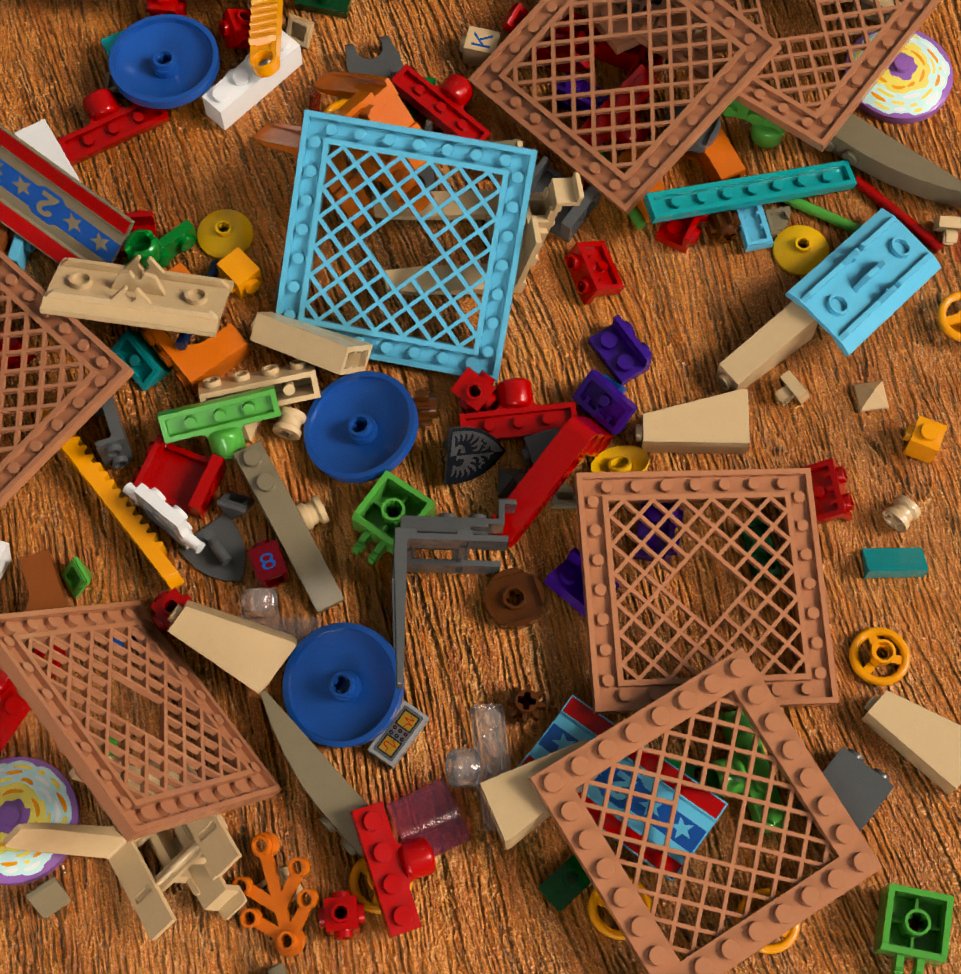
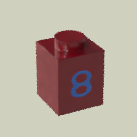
(268, 564)

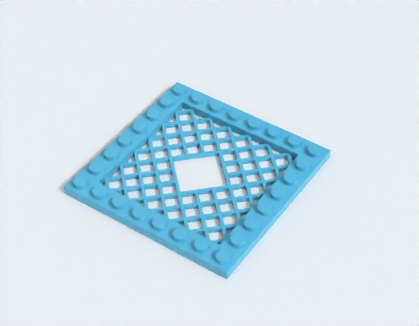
(513, 162)

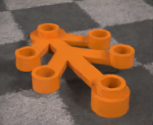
(278, 898)

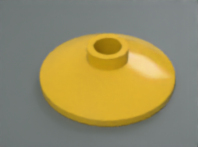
(218, 243)
(794, 258)
(621, 459)

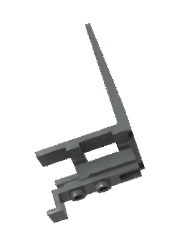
(440, 533)

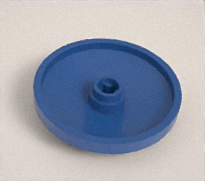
(164, 61)
(361, 427)
(342, 685)

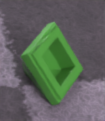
(76, 576)

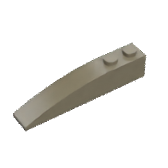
(893, 162)
(288, 526)
(317, 777)

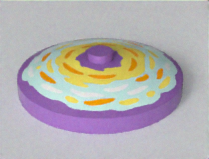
(912, 85)
(32, 794)

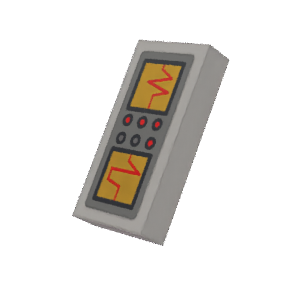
(399, 736)

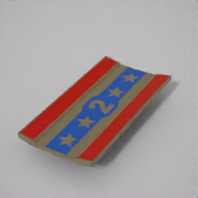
(55, 208)

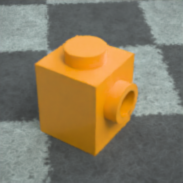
(242, 270)
(923, 439)

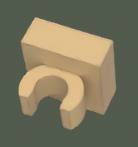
(949, 226)
(792, 389)

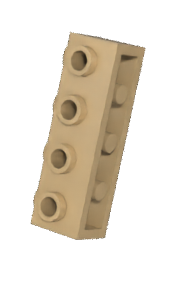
(291, 382)

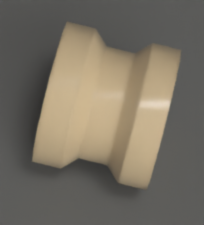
(289, 423)
(313, 512)
(901, 513)

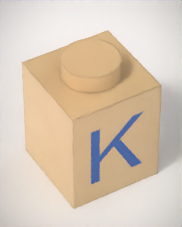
(478, 45)

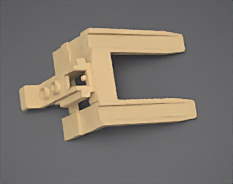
(540, 218)
(194, 857)

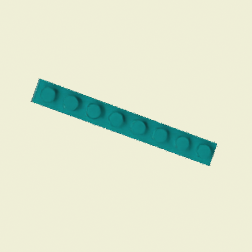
(749, 191)

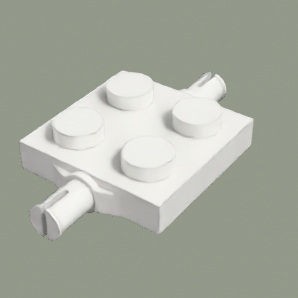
(168, 518)

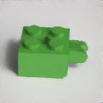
(372, 517)
(896, 938)

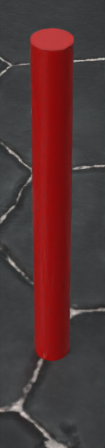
(905, 219)

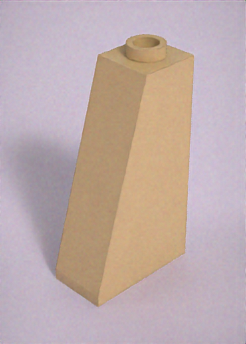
(311, 343)
(766, 348)
(700, 426)
(233, 643)
(920, 736)
(513, 800)

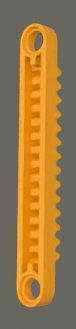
(265, 36)
(121, 509)

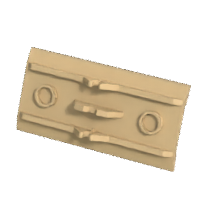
(137, 296)

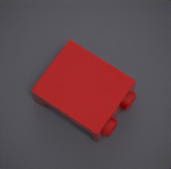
(181, 476)

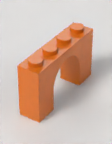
(718, 162)
(199, 360)

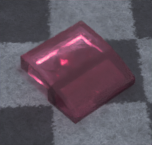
(430, 815)

